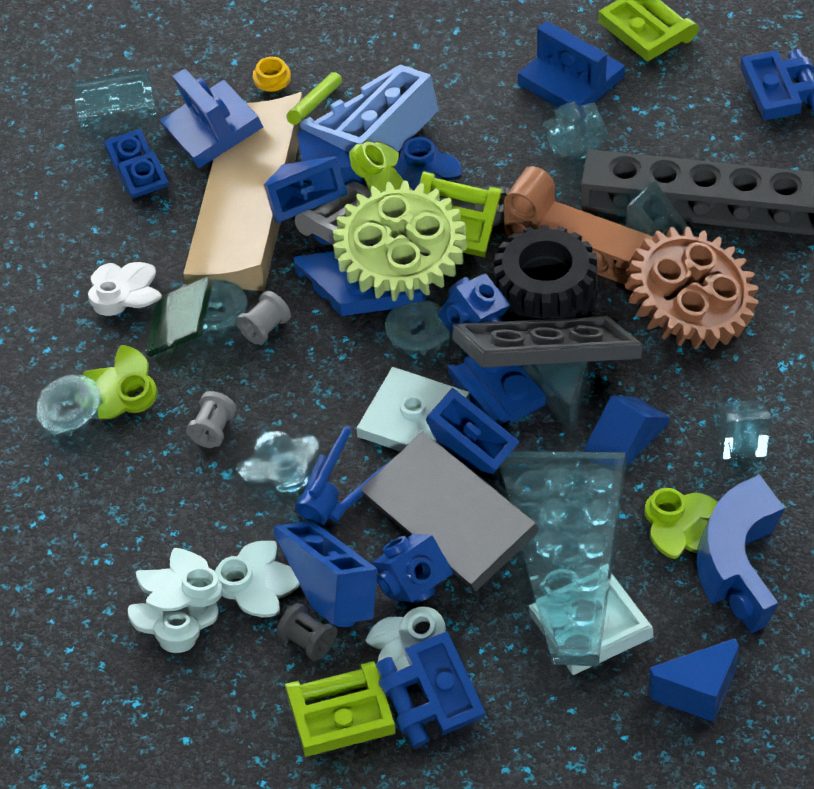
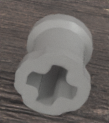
(263, 317)
(211, 419)

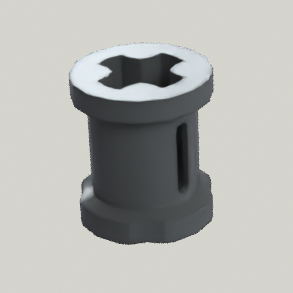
(306, 632)

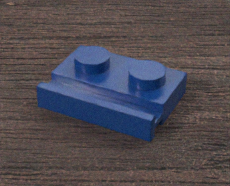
(499, 392)

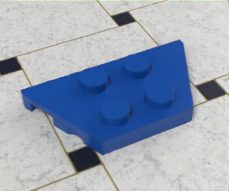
(345, 296)

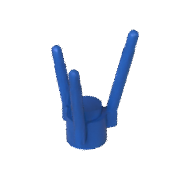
(319, 496)

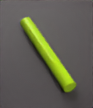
(314, 98)

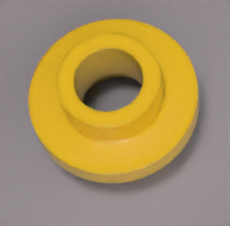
(271, 74)

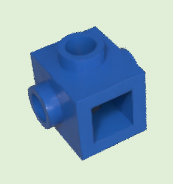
(473, 302)
(411, 568)

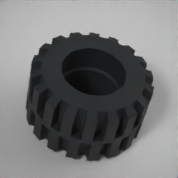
(546, 255)

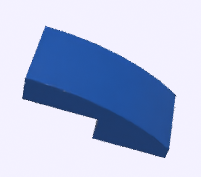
(135, 163)

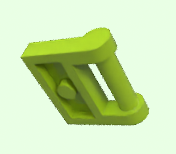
(644, 31)
(477, 223)
(344, 718)

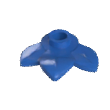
(422, 155)

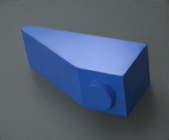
(329, 572)

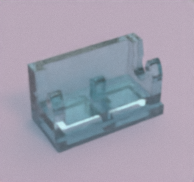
(113, 94)

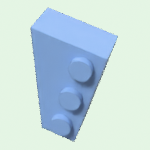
(385, 112)

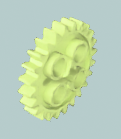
(399, 240)

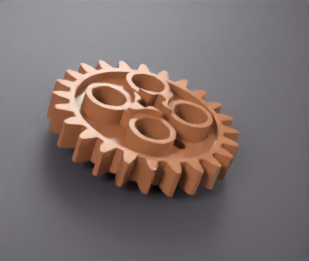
(708, 305)

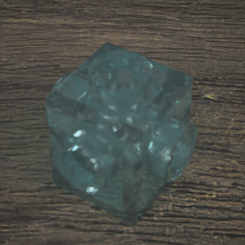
(575, 130)

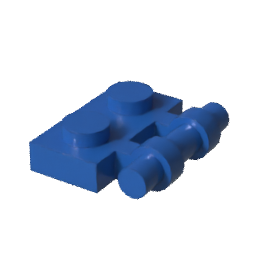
(772, 84)
(443, 683)

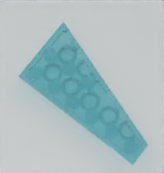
(571, 558)

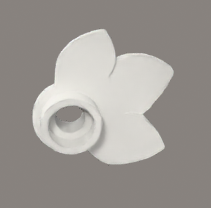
(122, 287)

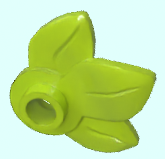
(376, 165)
(122, 381)
(677, 520)

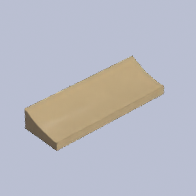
(235, 221)

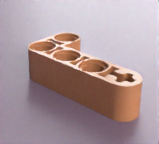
(533, 204)

